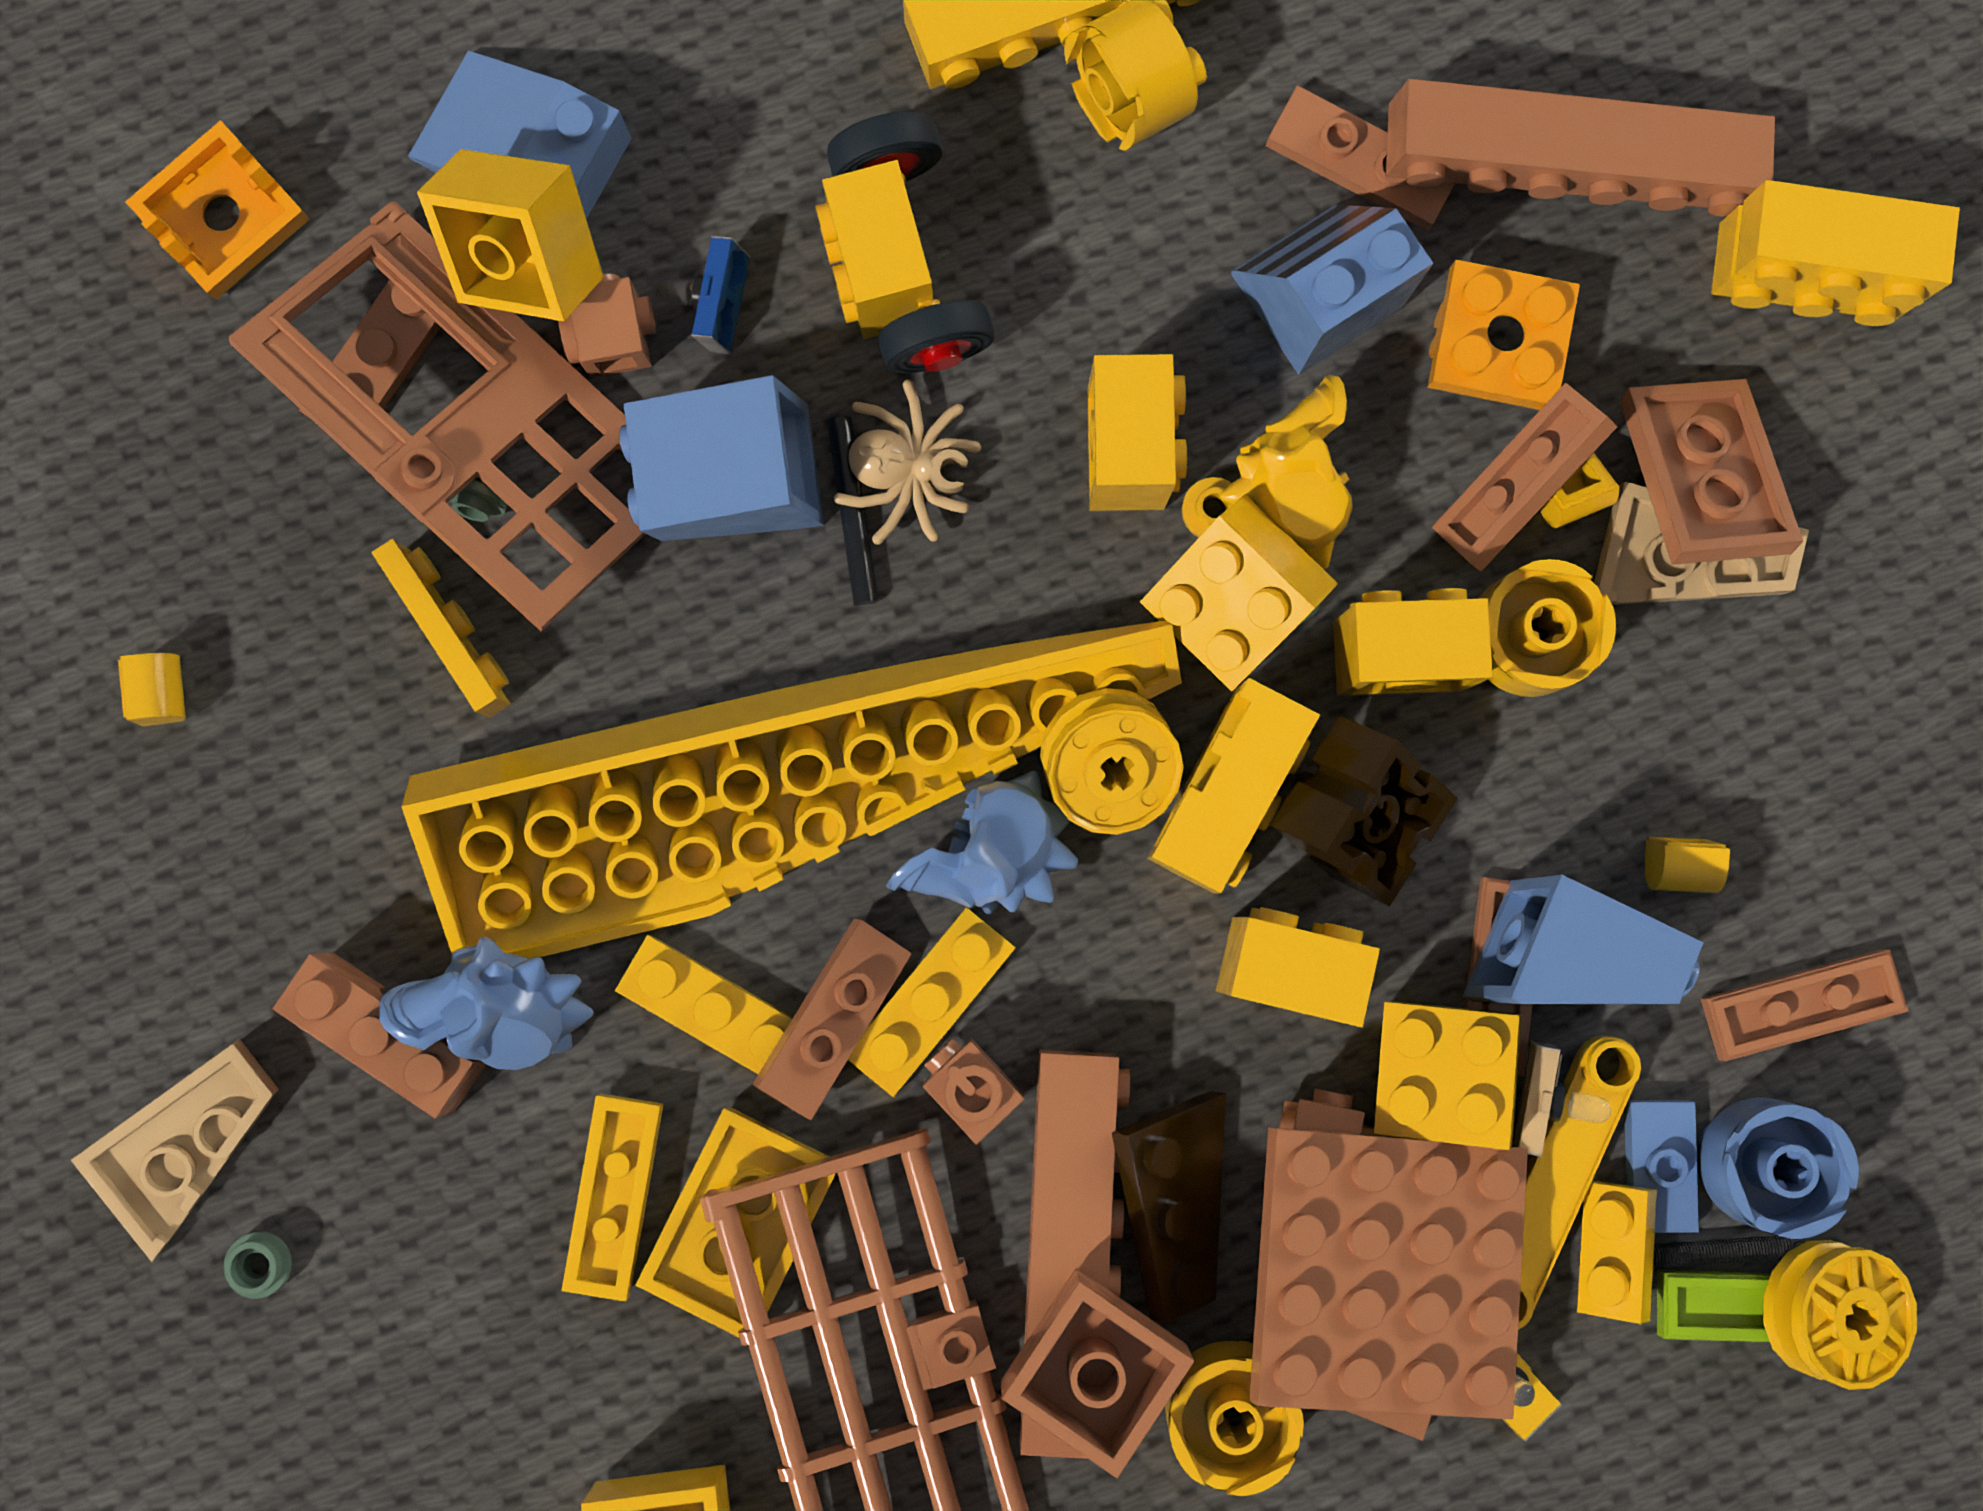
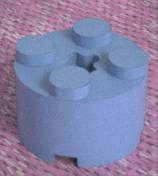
(1809, 1183)

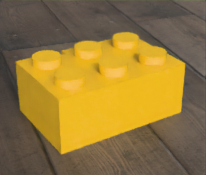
(1834, 252)

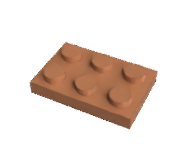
(1710, 471)

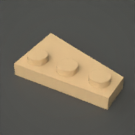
(1639, 570)
(175, 1146)

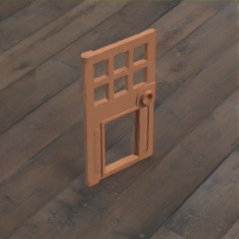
(466, 438)

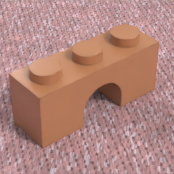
(343, 1012)

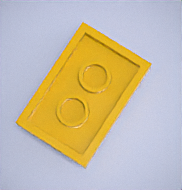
(688, 1259)

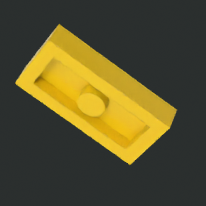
(1617, 1252)

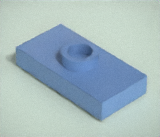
(1664, 1158)

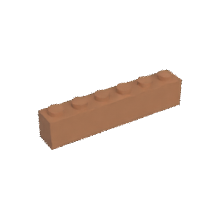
(1577, 146)
(1072, 1192)

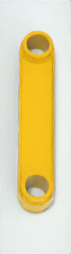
(1568, 1164)

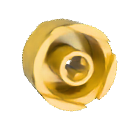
(1134, 72)
(1568, 607)
(1210, 1449)

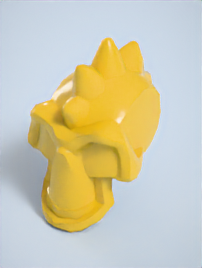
(1293, 473)

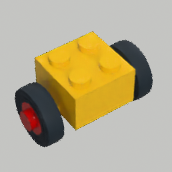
(882, 259)

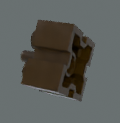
(1364, 809)

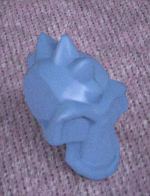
(1000, 851)
(488, 1008)

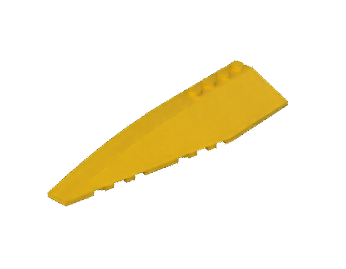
(731, 795)

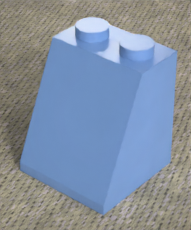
(1579, 947)

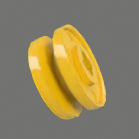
(1106, 795)
(1840, 1314)

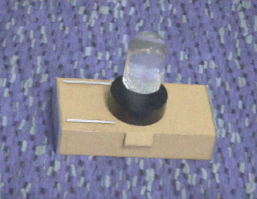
(1544, 1099)

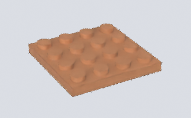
(1388, 1275)

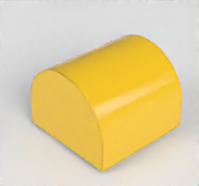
(1582, 494)
(152, 688)
(1686, 864)

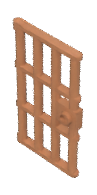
(922, 1351)

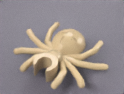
(907, 464)

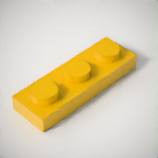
(444, 626)
(930, 1001)
(703, 1004)
(612, 1197)

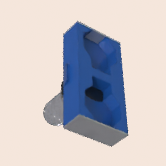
(713, 295)

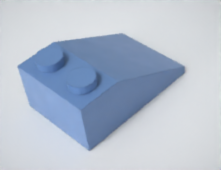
(525, 116)

